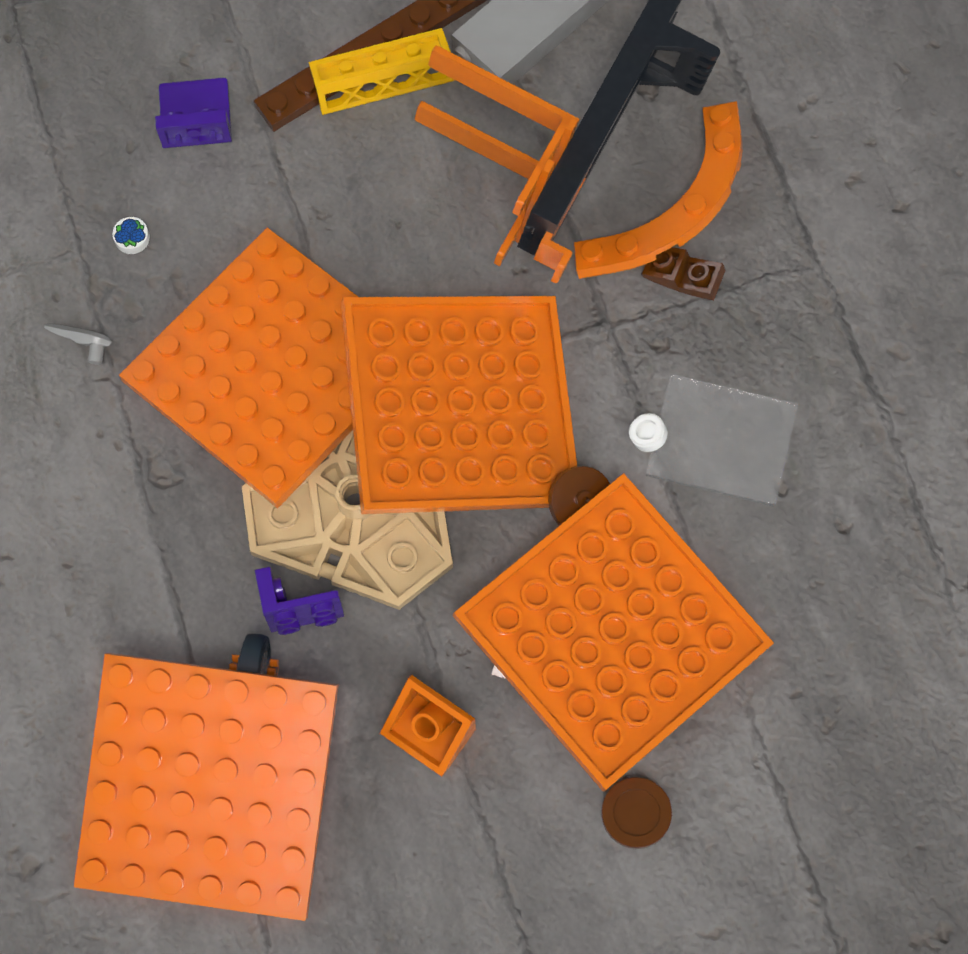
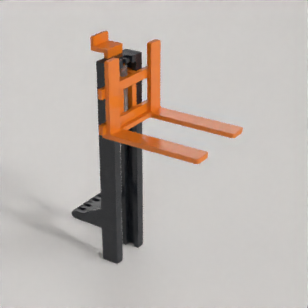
(570, 156)

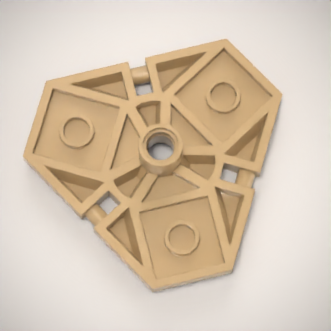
(381, 554)

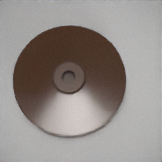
(573, 490)
(636, 813)

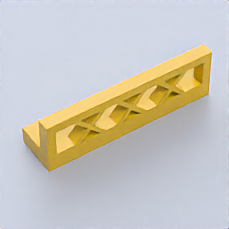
(379, 65)

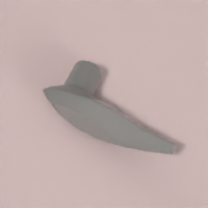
(84, 337)

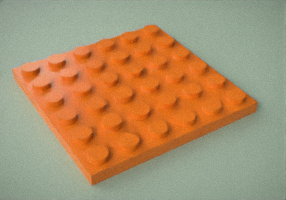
(256, 368)
(456, 402)
(613, 631)
(206, 786)

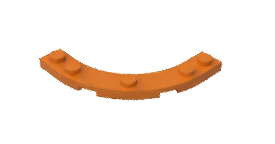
(686, 216)

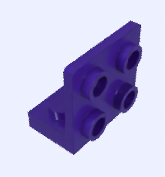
(194, 113)
(288, 615)

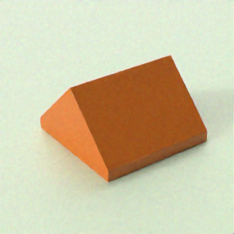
(428, 726)

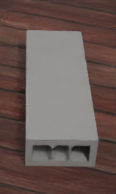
(517, 34)

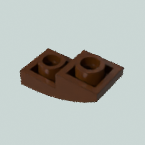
(685, 274)

